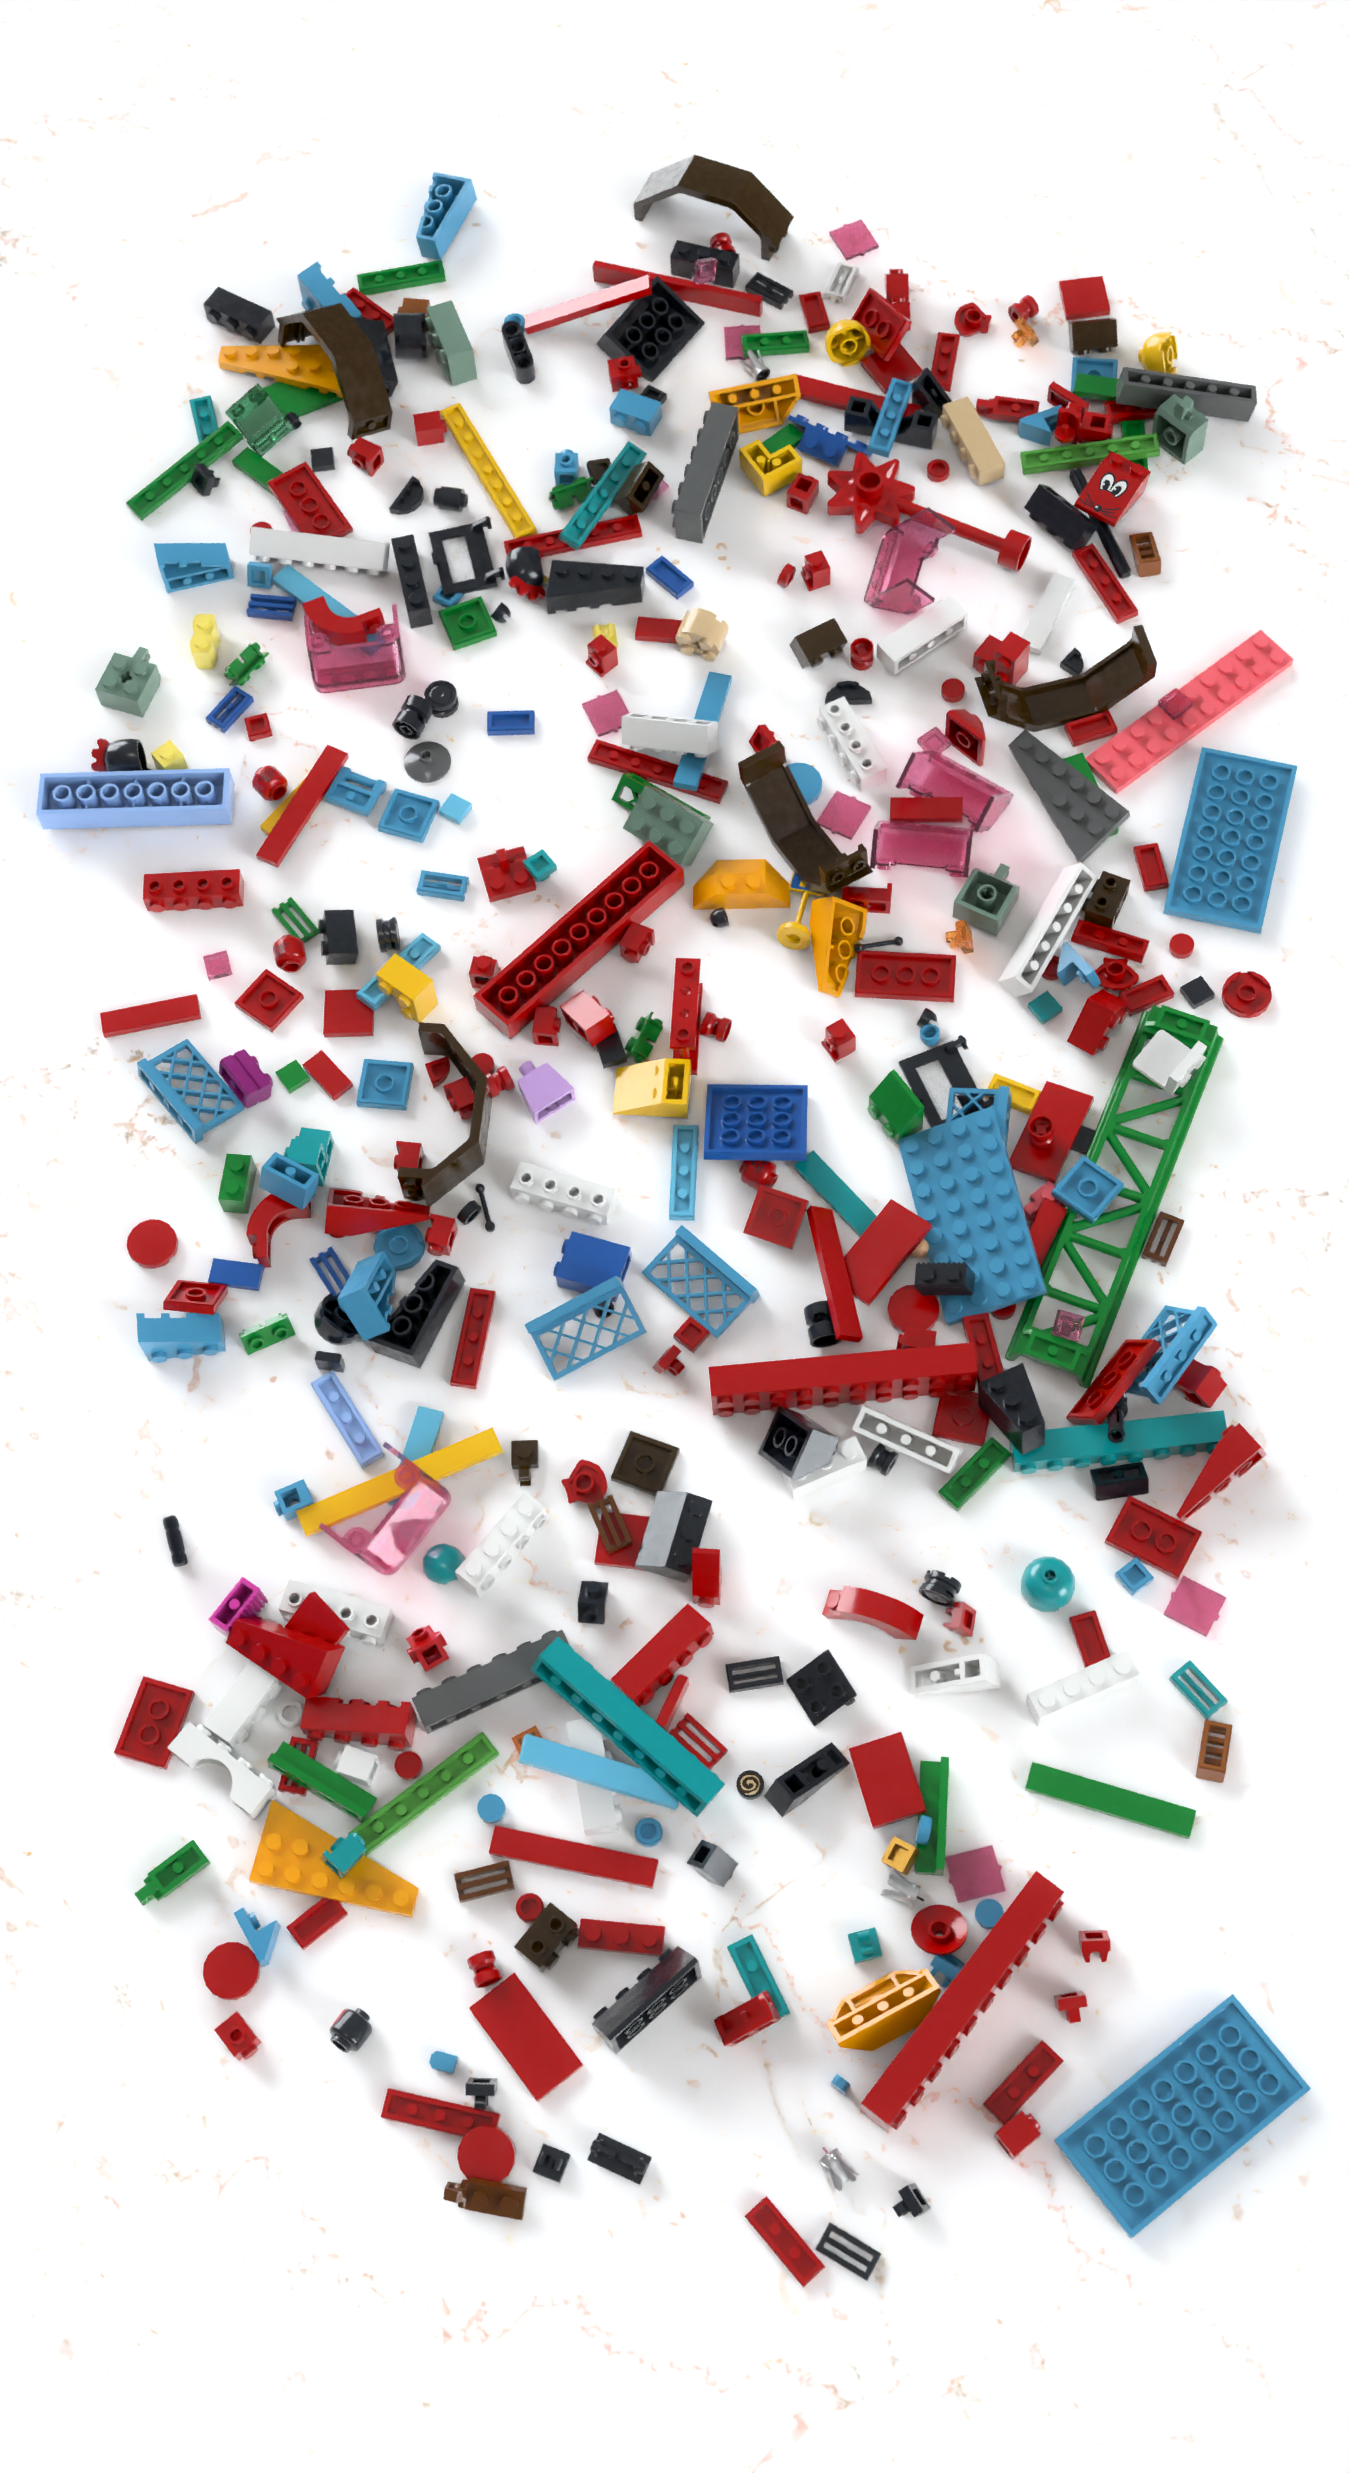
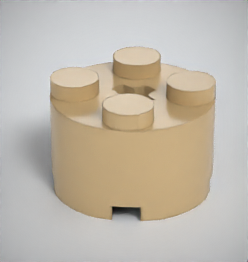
(701, 634)

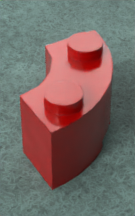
(1200, 1384)

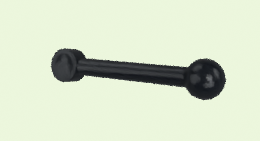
(897, 941)
(489, 1225)

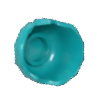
(441, 1563)

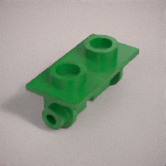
(563, 494)
(240, 671)
(646, 1030)
(260, 1337)

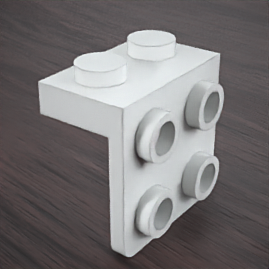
(1169, 1061)

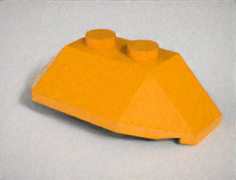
(761, 402)
(741, 886)
(884, 2010)

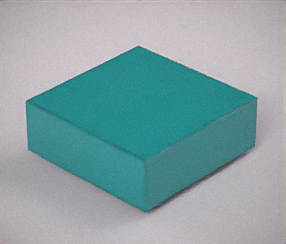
(1045, 1007)

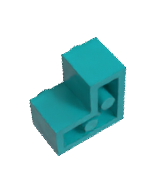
(312, 1151)

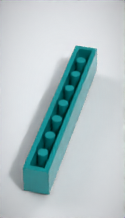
(1143, 1439)
(627, 1726)

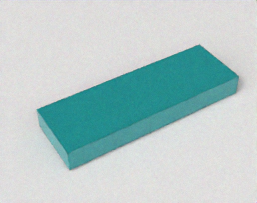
(203, 416)
(756, 1972)

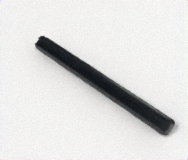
(1103, 531)

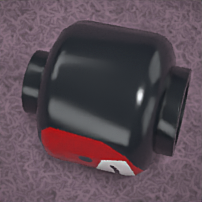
(350, 2030)

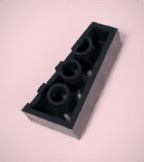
(592, 584)
(420, 1315)

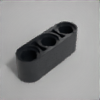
(518, 352)

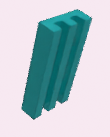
(1214, 1708)

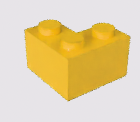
(768, 470)
(409, 986)

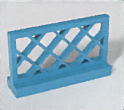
(171, 1098)
(1001, 1103)
(719, 1270)
(581, 1305)
(1177, 1356)

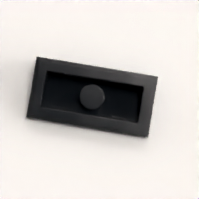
(1119, 1481)

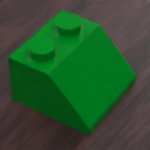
(896, 1107)

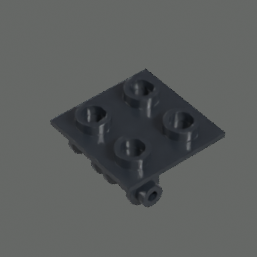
(821, 1687)

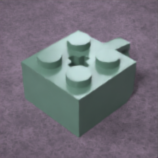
(1180, 428)
(129, 683)
(986, 899)

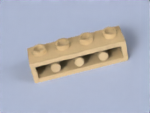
(972, 441)

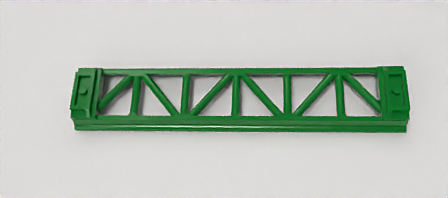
(1067, 1354)

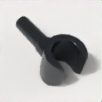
(294, 420)

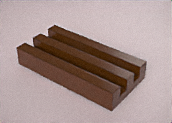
(1155, 1257)
(602, 1505)
(475, 1883)

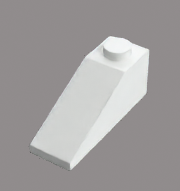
(955, 1675)

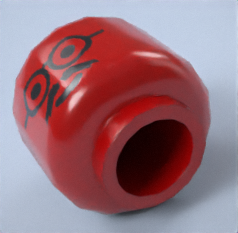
(269, 783)
(289, 953)
(758, 1172)

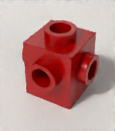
(623, 373)
(427, 1647)

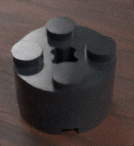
(409, 335)

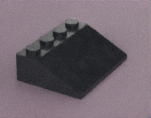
(652, 330)
(647, 1998)

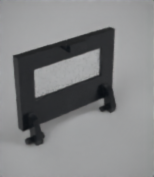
(464, 558)
(934, 1073)

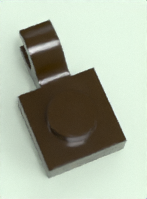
(525, 1457)

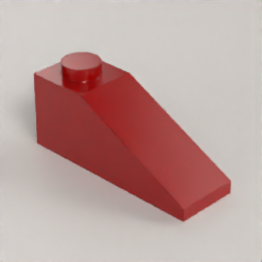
(706, 1577)

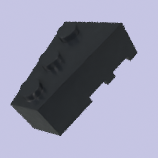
(1013, 1408)

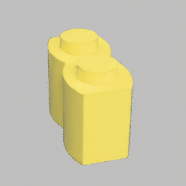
(205, 641)

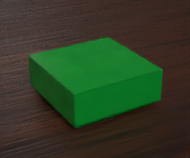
(292, 1076)

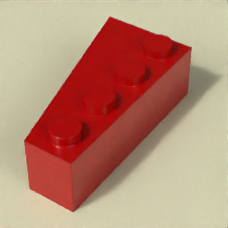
(287, 1654)
(359, 1722)

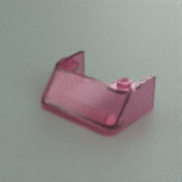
(900, 560)
(357, 664)
(940, 776)
(921, 846)
(403, 1525)

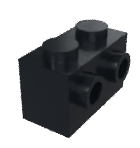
(339, 937)

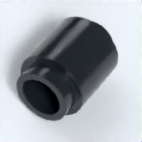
(450, 498)

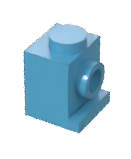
(566, 464)
(294, 1492)

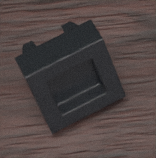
(204, 480)
(481, 2089)
(551, 2163)
(912, 2202)

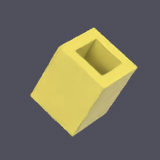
(168, 757)

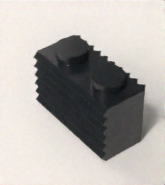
(944, 1279)

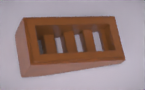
(1145, 555)
(1211, 1768)

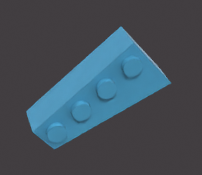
(444, 213)

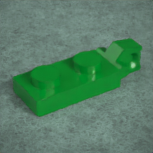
(172, 1873)

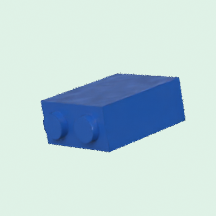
(590, 1262)

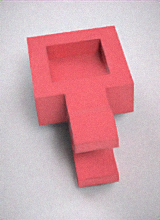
(1036, 1198)

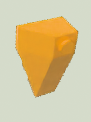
(834, 931)

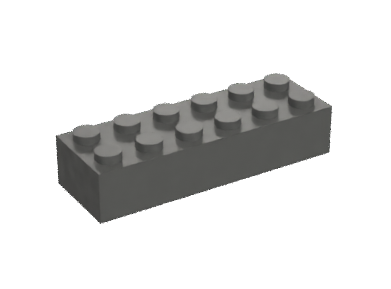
(705, 472)

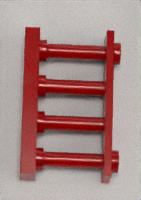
(686, 1011)

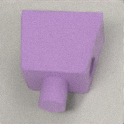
(544, 1090)

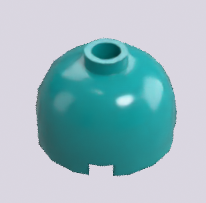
(1048, 1584)

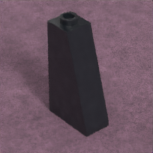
(377, 334)

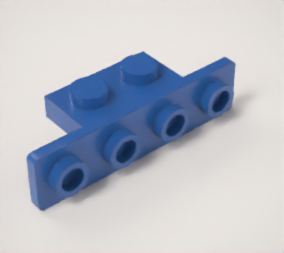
(823, 444)

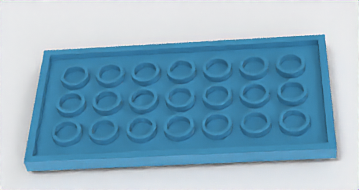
(1230, 840)
(977, 1217)
(1181, 2116)

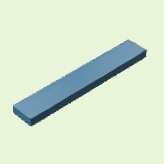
(708, 709)

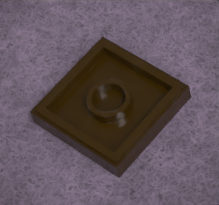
(645, 1463)

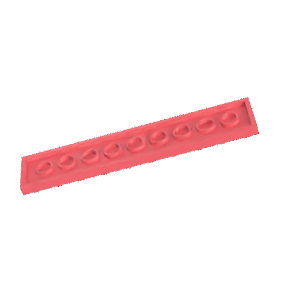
(1212, 696)

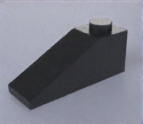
(805, 1779)

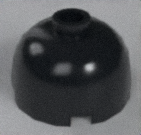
(333, 1323)

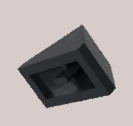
(929, 393)

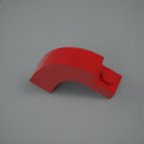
(342, 629)
(265, 1220)
(874, 1609)

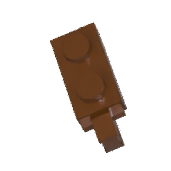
(488, 2197)

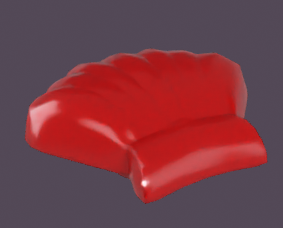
(971, 320)
(1116, 974)
(585, 1483)

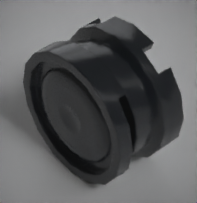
(442, 697)
(388, 934)
(940, 1588)

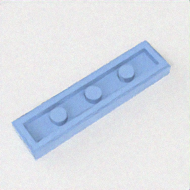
(347, 1419)

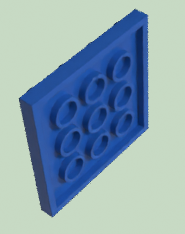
(756, 1122)

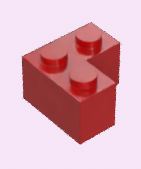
(1010, 657)
(1099, 1015)

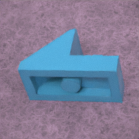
(1039, 426)
(1073, 965)
(261, 1940)

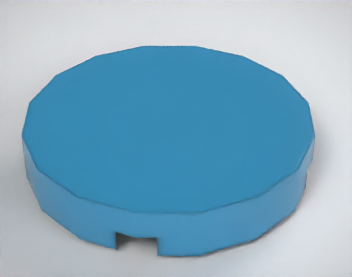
(808, 781)
(402, 1245)

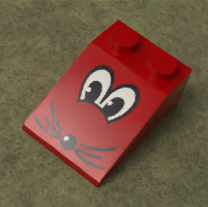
(1113, 489)

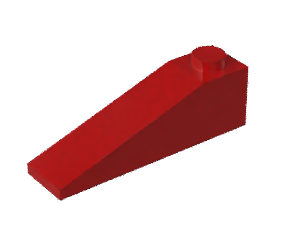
(353, 1214)
(1232, 1456)

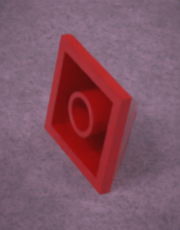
(966, 734)

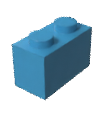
(635, 412)
(288, 1180)

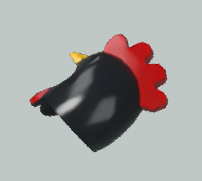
(526, 572)
(119, 756)

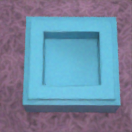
(455, 808)

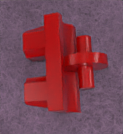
(1068, 424)

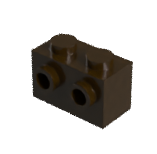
(1093, 334)
(639, 488)
(818, 644)
(1107, 899)
(547, 1938)

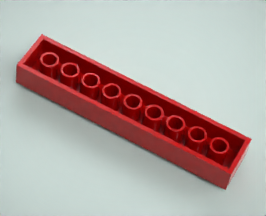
(579, 939)
(843, 1379)
(961, 2002)

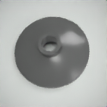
(428, 769)

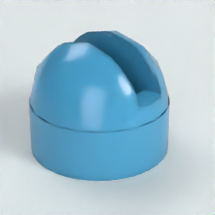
(930, 1035)

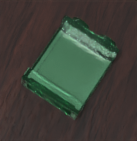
(259, 420)

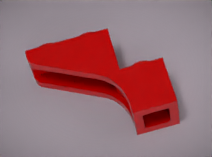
(898, 290)

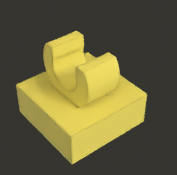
(607, 631)

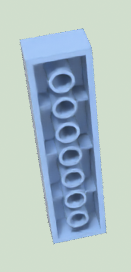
(135, 798)

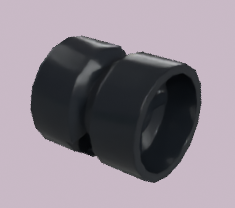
(413, 717)
(820, 1325)

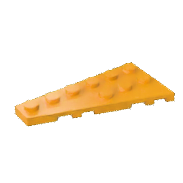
(292, 364)
(292, 1862)

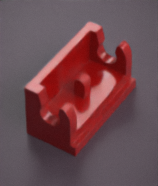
(874, 899)
(747, 2019)

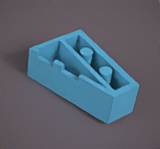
(319, 291)
(367, 1295)
(180, 1337)

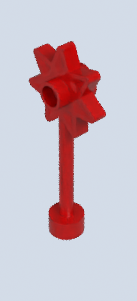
(877, 495)

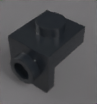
(592, 1602)

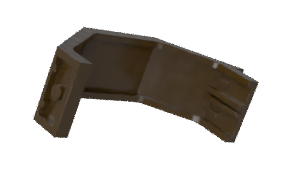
(725, 187)
(352, 361)
(1072, 697)
(793, 827)
(438, 1181)

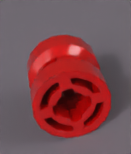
(722, 241)
(1025, 308)
(861, 654)
(715, 1027)
(499, 1081)
(1042, 1126)
(484, 1969)

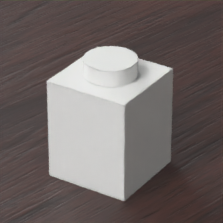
(357, 1765)

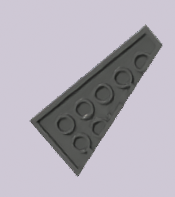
(1072, 801)

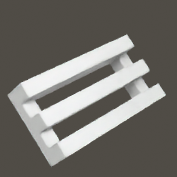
(836, 294)

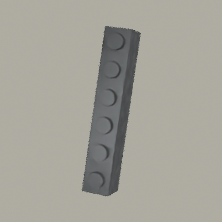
(1210, 396)
(482, 1685)

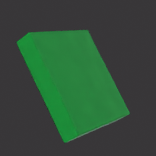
(467, 623)

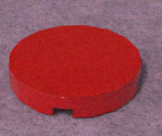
(1246, 994)
(152, 1243)
(912, 1309)
(231, 1971)
(486, 2153)

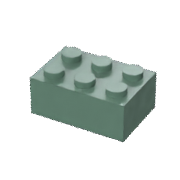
(451, 343)
(668, 825)

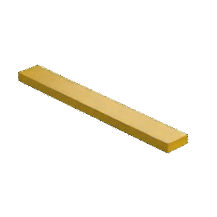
(488, 472)
(384, 1488)

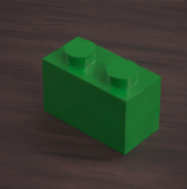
(237, 1183)

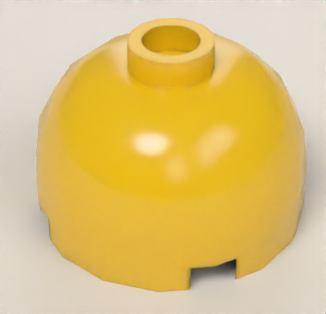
(847, 342)
(1159, 352)

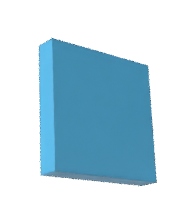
(1093, 366)
(408, 815)
(385, 1084)
(1087, 1189)

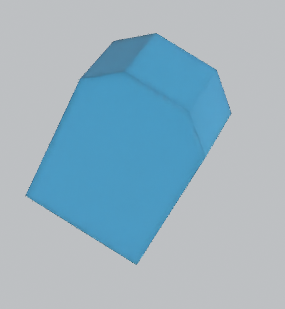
(443, 2062)
(840, 2084)

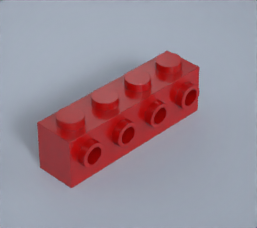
(193, 890)
(663, 1656)

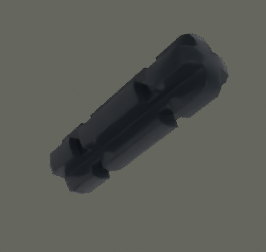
(175, 1541)

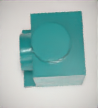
(344, 1854)

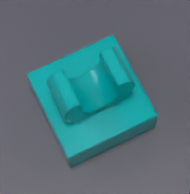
(540, 866)
(865, 1945)

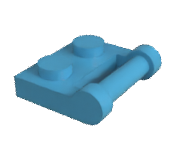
(354, 797)

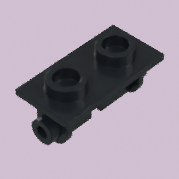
(619, 2158)

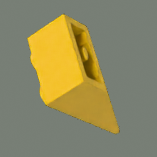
(653, 1088)

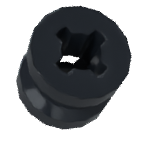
(882, 1459)

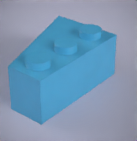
(192, 564)

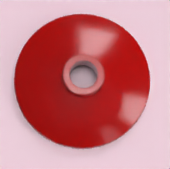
(939, 1920)

